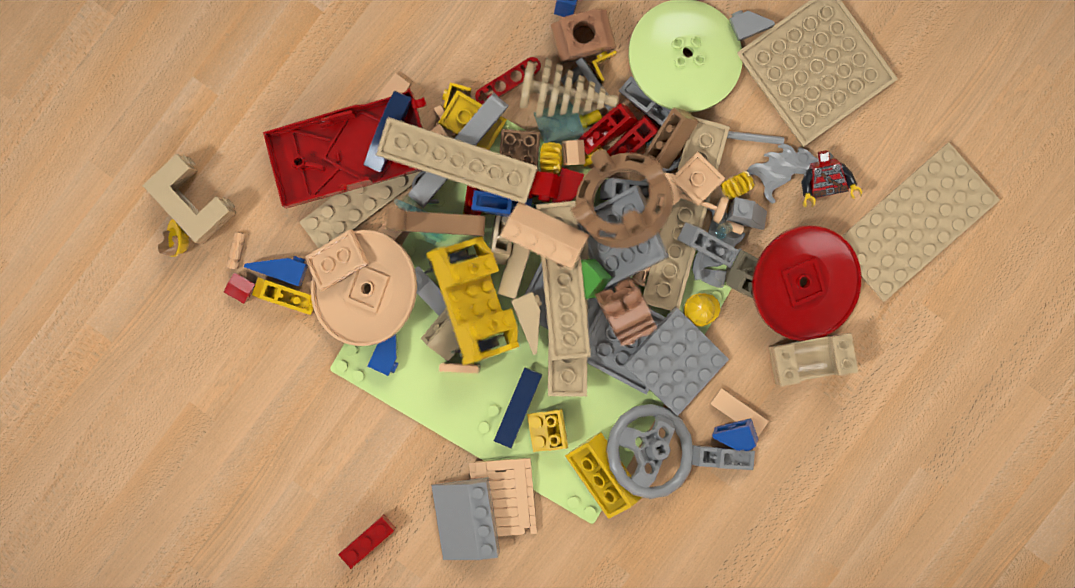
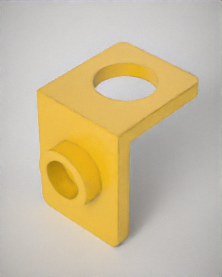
(602, 57)
(447, 92)

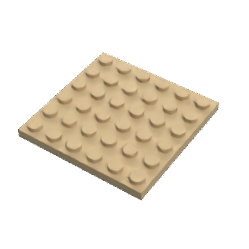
(816, 67)

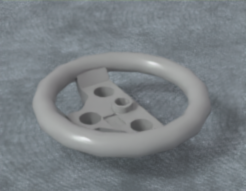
(652, 451)

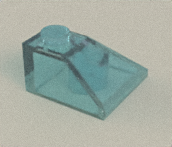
(559, 127)

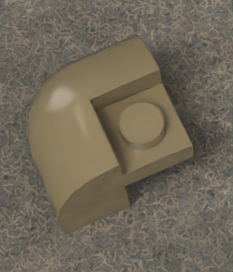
(741, 273)

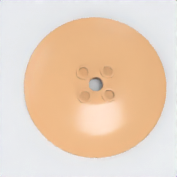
(376, 316)

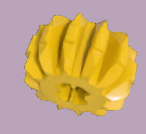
(551, 157)
(737, 185)

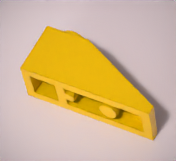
(283, 295)

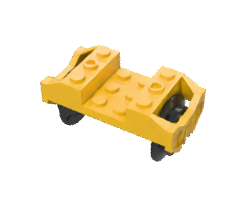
(473, 299)

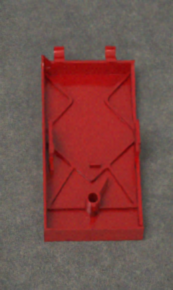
(329, 152)

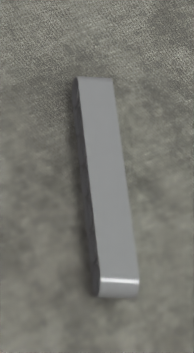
(470, 134)

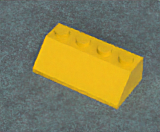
(593, 468)

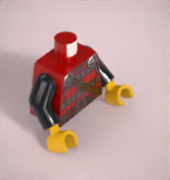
(827, 179)

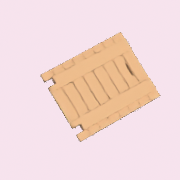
(510, 493)

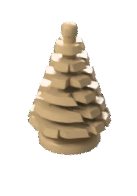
(532, 86)

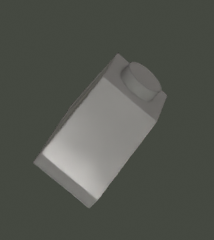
(749, 24)
(747, 213)

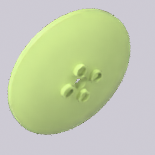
(678, 80)

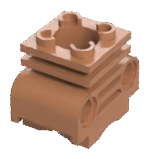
(571, 50)
(626, 312)

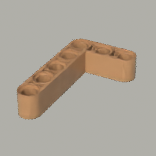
(434, 222)

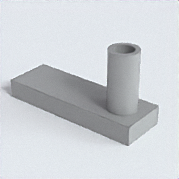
(584, 69)

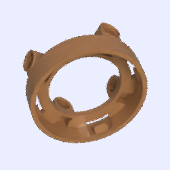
(636, 226)

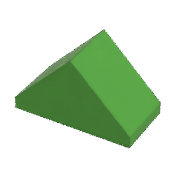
(594, 277)

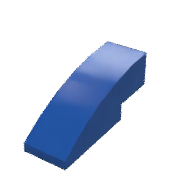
(495, 204)

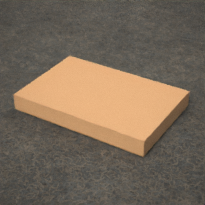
(336, 260)

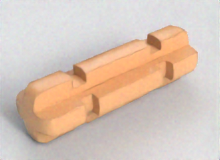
(236, 249)

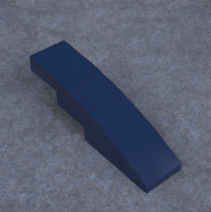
(396, 109)
(518, 407)

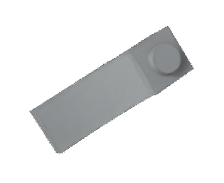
(723, 458)

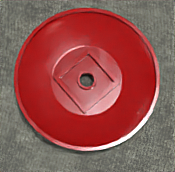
(830, 289)

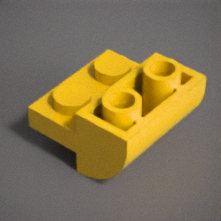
(547, 430)

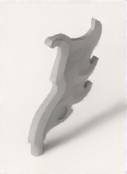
(782, 167)
(701, 260)

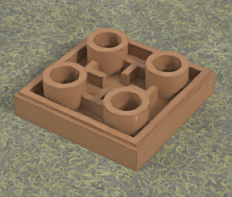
(520, 145)

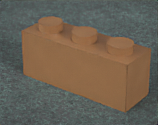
(671, 137)

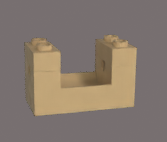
(165, 190)
(813, 359)

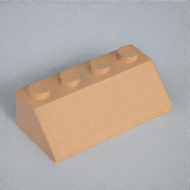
(545, 235)

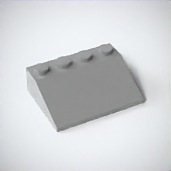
(466, 520)

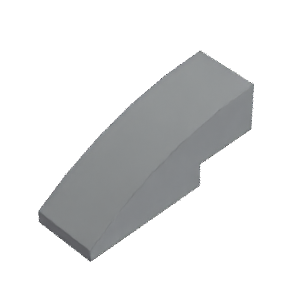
(635, 95)

